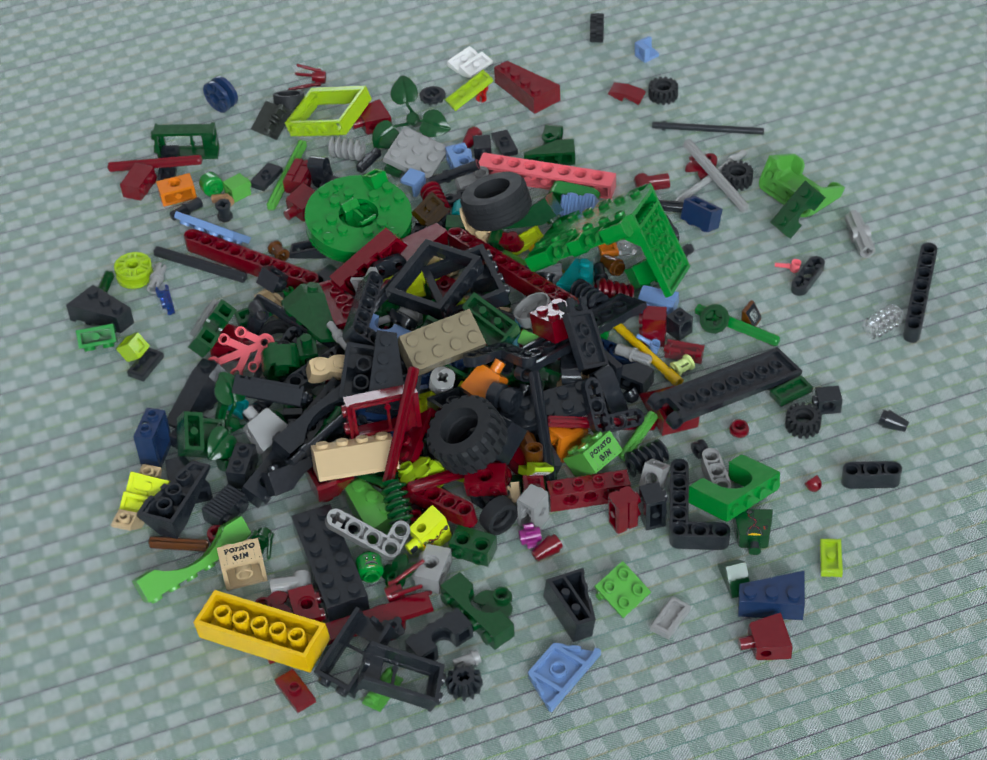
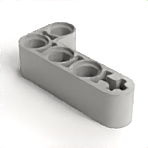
(365, 530)

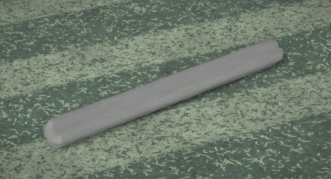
(716, 175)

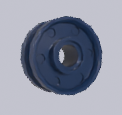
(220, 94)

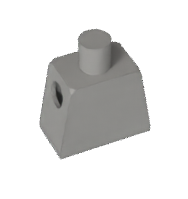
(262, 427)

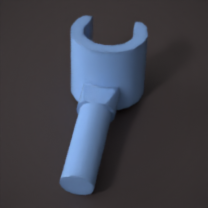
(654, 344)

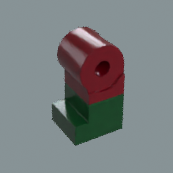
(506, 241)

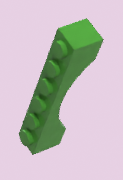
(156, 582)

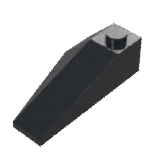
(173, 504)

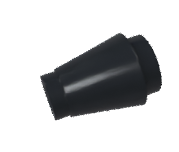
(893, 421)

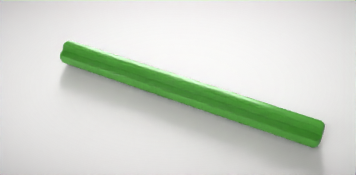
(279, 188)

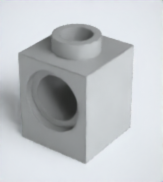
(658, 468)

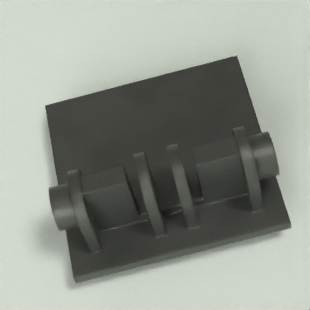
(271, 120)

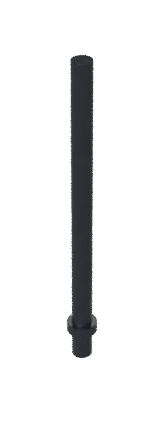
(709, 128)

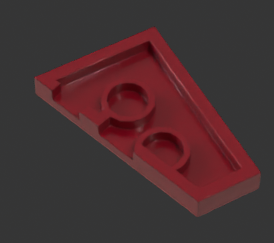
(413, 437)

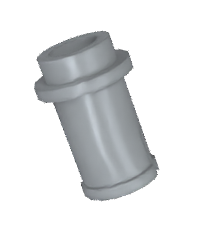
(468, 659)

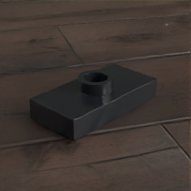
(504, 143)
(266, 176)
(145, 364)

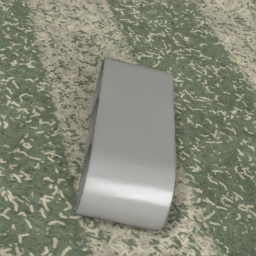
(714, 468)

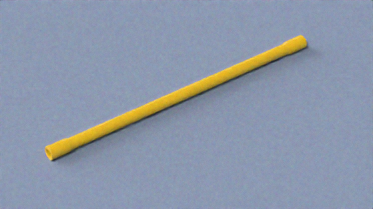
(673, 377)

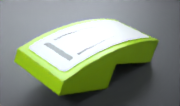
(535, 468)

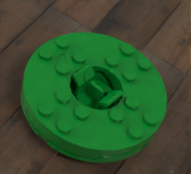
(351, 213)

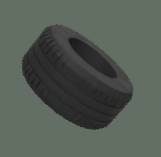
(496, 201)

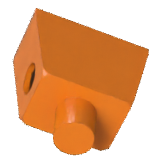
(483, 376)
(566, 438)

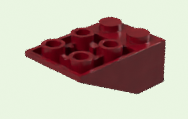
(662, 414)

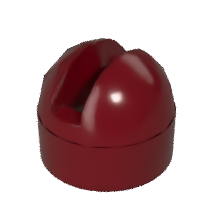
(814, 484)

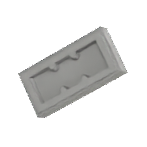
(670, 617)

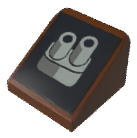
(751, 314)

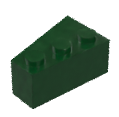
(492, 323)

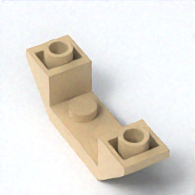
(127, 519)

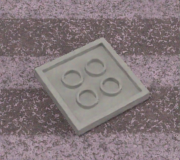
(415, 152)

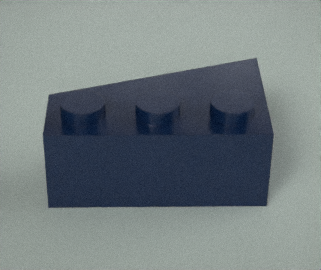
(773, 595)

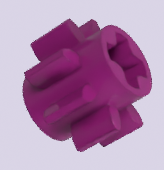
(530, 535)

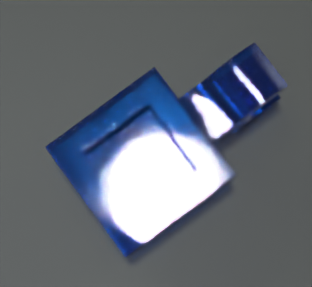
(166, 300)

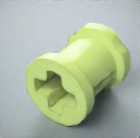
(686, 361)

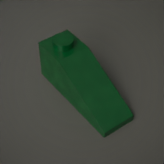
(555, 152)

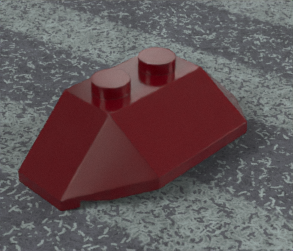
(326, 490)

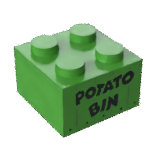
(592, 453)

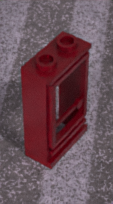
(373, 398)

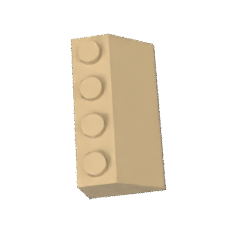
(351, 456)

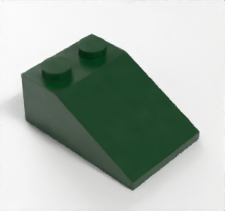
(541, 212)

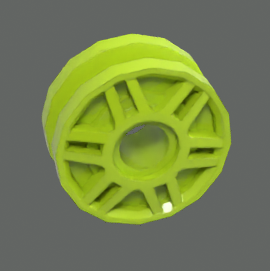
(133, 270)

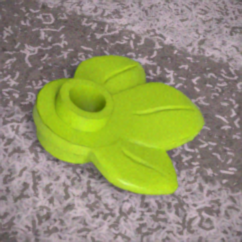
(411, 471)

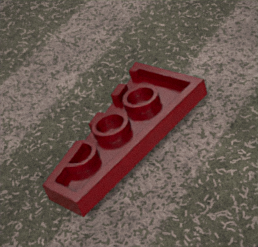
(338, 302)

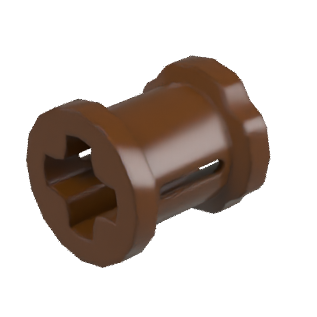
(278, 250)

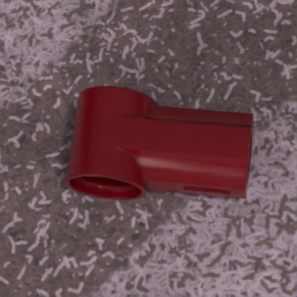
(658, 181)

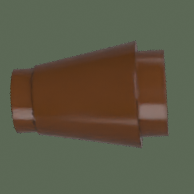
(613, 265)

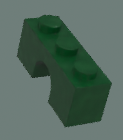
(788, 217)
(211, 328)

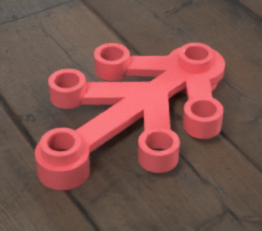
(243, 350)

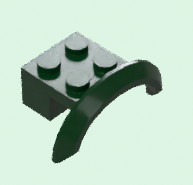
(194, 433)

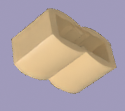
(324, 368)

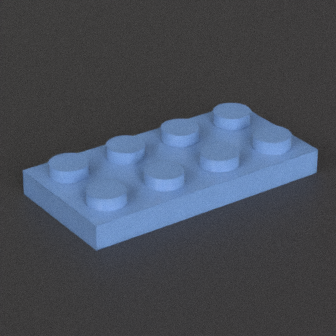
(211, 228)

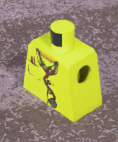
(428, 529)

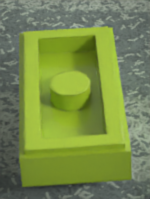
(831, 558)

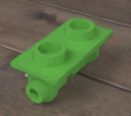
(379, 701)

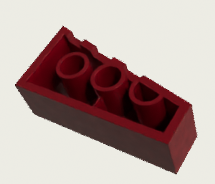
(527, 87)
(381, 246)

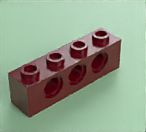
(585, 490)

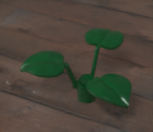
(432, 124)
(220, 442)

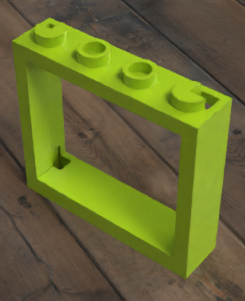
(356, 96)

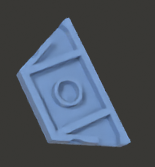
(560, 671)

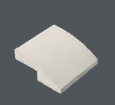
(469, 62)

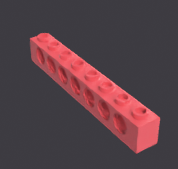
(544, 174)

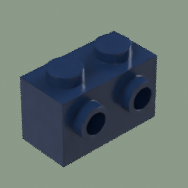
(701, 214)

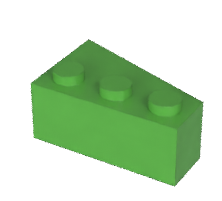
(368, 506)

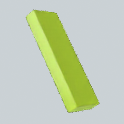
(469, 90)

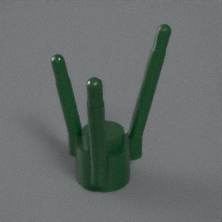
(265, 539)

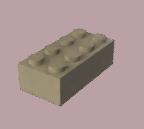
(440, 342)

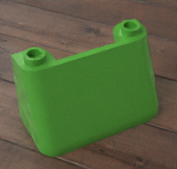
(784, 176)

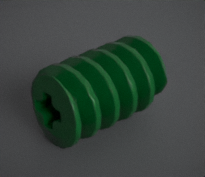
(395, 500)

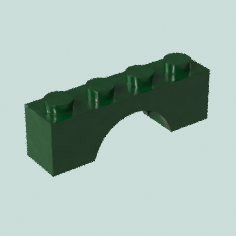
(492, 627)

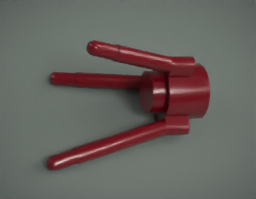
(318, 76)
(396, 592)

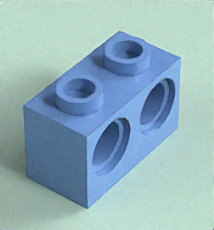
(458, 155)

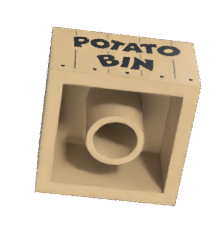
(242, 564)

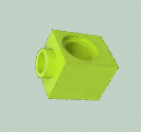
(132, 347)

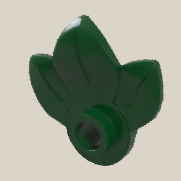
(398, 566)
(491, 600)

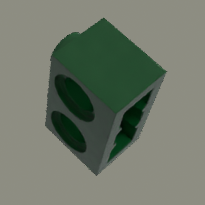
(473, 545)

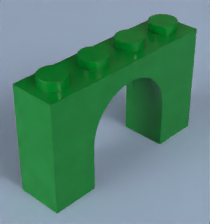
(728, 503)

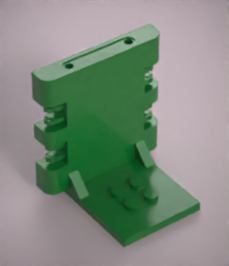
(632, 218)

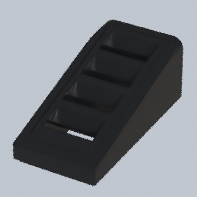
(307, 251)

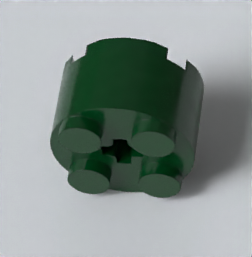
(280, 360)

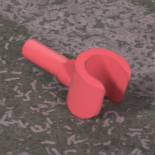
(794, 266)

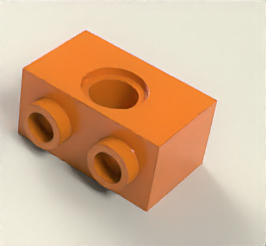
(176, 189)

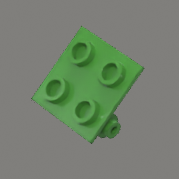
(622, 589)

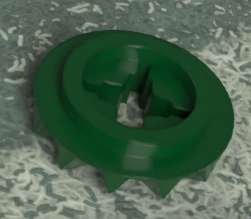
(708, 314)

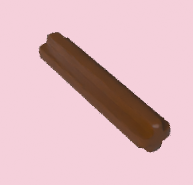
(178, 544)

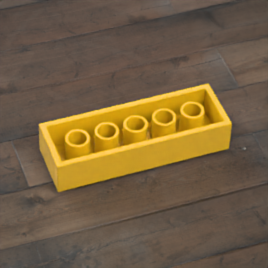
(262, 630)

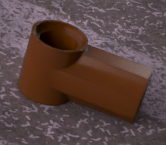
(531, 449)

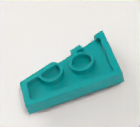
(577, 270)

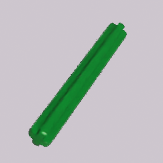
(745, 328)

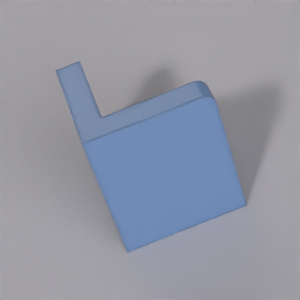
(644, 50)
(415, 179)

